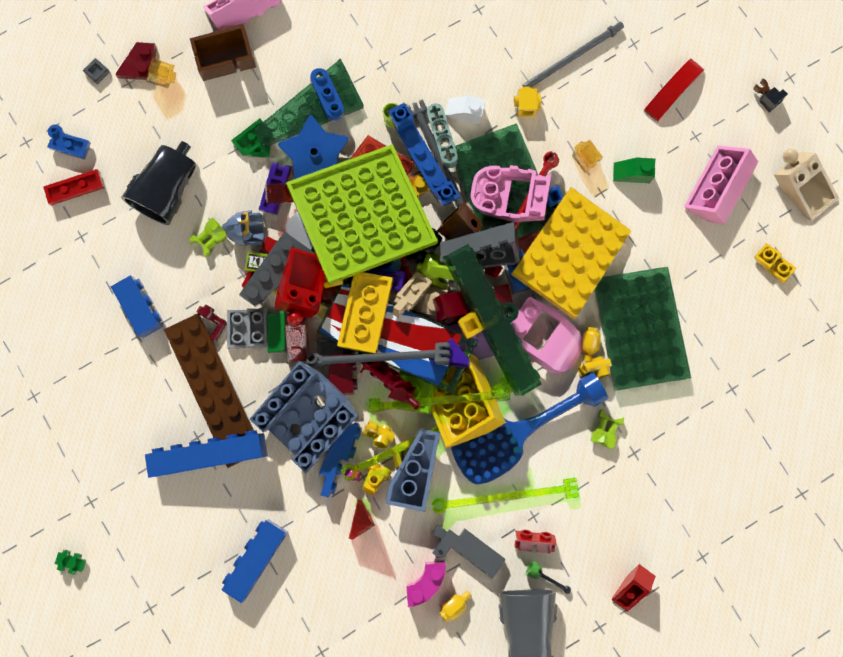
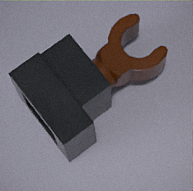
(772, 97)

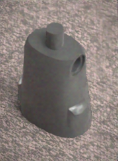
(528, 621)

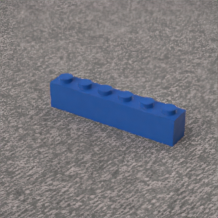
(206, 455)

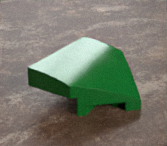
(248, 143)

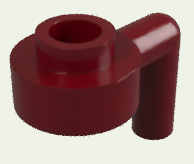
(208, 313)

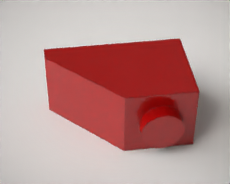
(634, 588)

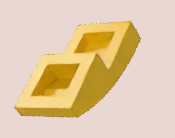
(470, 325)

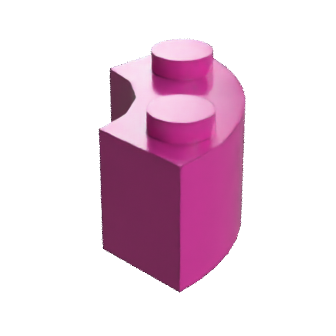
(427, 584)

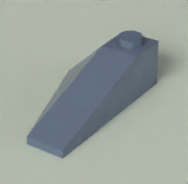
(413, 478)

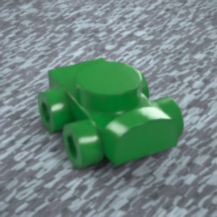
(73, 562)

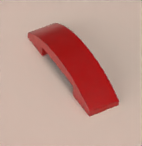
(673, 89)

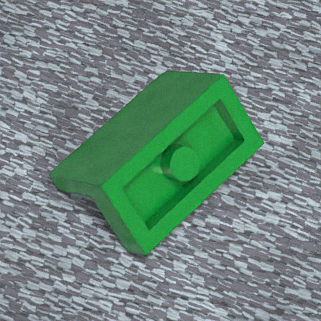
(276, 332)

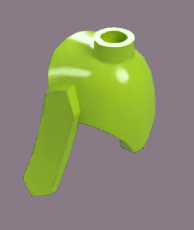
(434, 270)

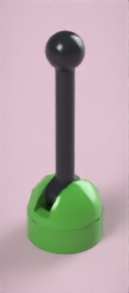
(535, 571)

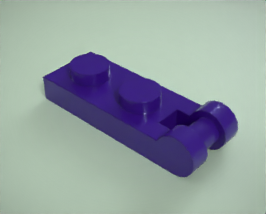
(272, 178)

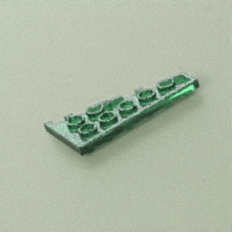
(293, 115)

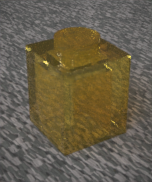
(161, 73)
(586, 155)

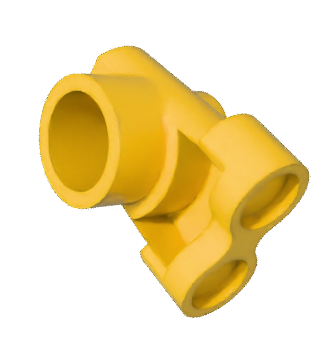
(598, 366)
(381, 434)
(377, 475)

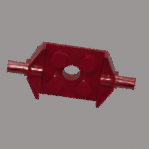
(400, 389)

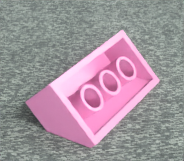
(231, 13)
(722, 183)

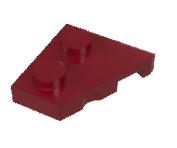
(137, 62)

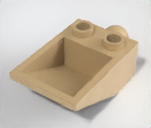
(806, 183)

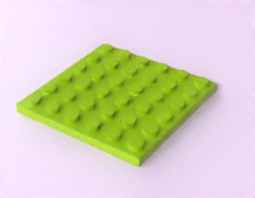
(361, 214)

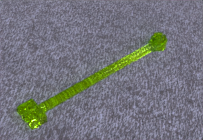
(374, 404)
(379, 457)
(565, 488)

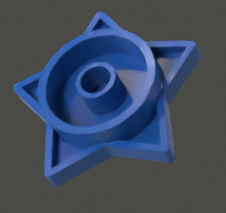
(313, 137)

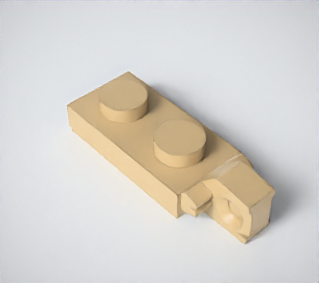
(411, 293)

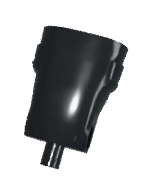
(161, 184)

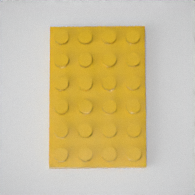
(571, 253)

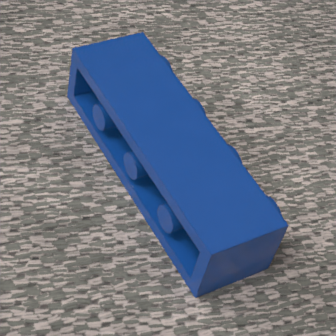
(254, 561)

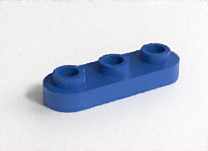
(330, 100)

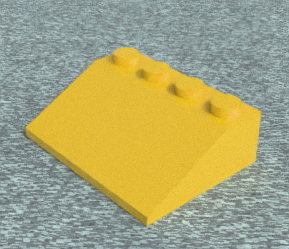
(468, 419)

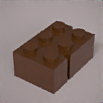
(222, 52)

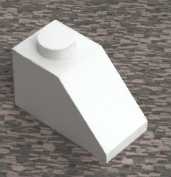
(466, 109)

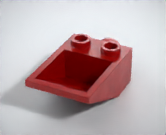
(300, 286)

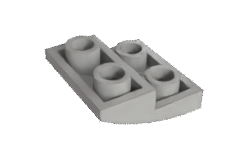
(246, 328)

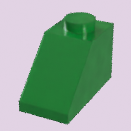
(634, 170)

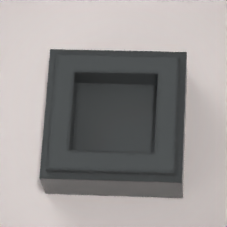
(96, 71)

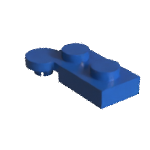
(67, 143)

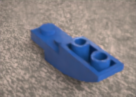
(340, 450)

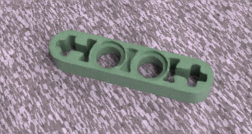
(442, 135)

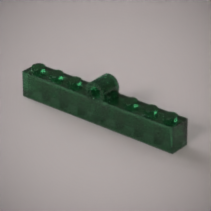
(497, 326)

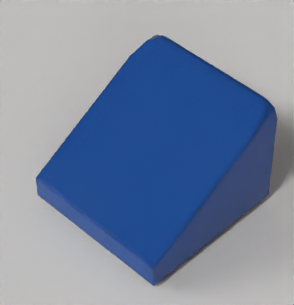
(554, 197)

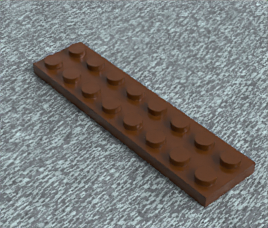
(208, 378)

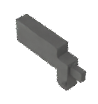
(470, 548)

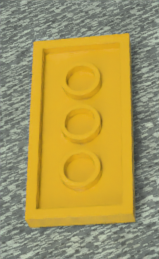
(365, 312)

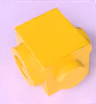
(527, 102)

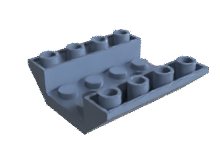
(296, 403)

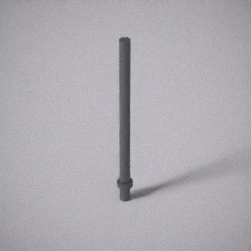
(610, 32)

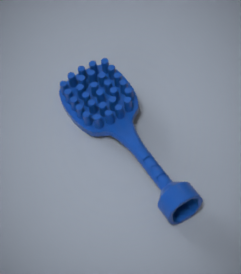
(501, 449)

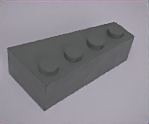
(492, 246)
(269, 273)

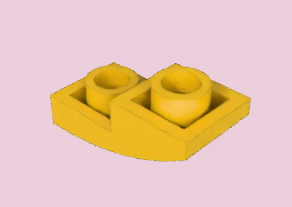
(773, 263)

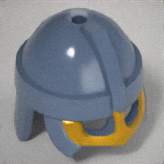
(245, 228)

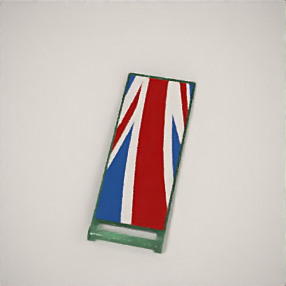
(403, 334)

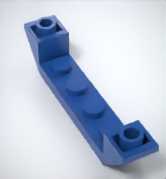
(404, 124)

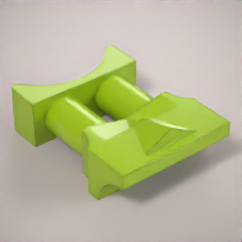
(212, 229)
(605, 438)

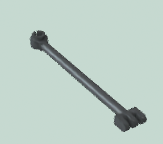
(418, 112)
(438, 353)

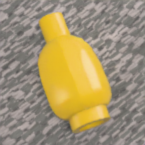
(590, 342)
(454, 606)

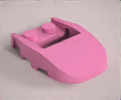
(492, 191)
(563, 345)

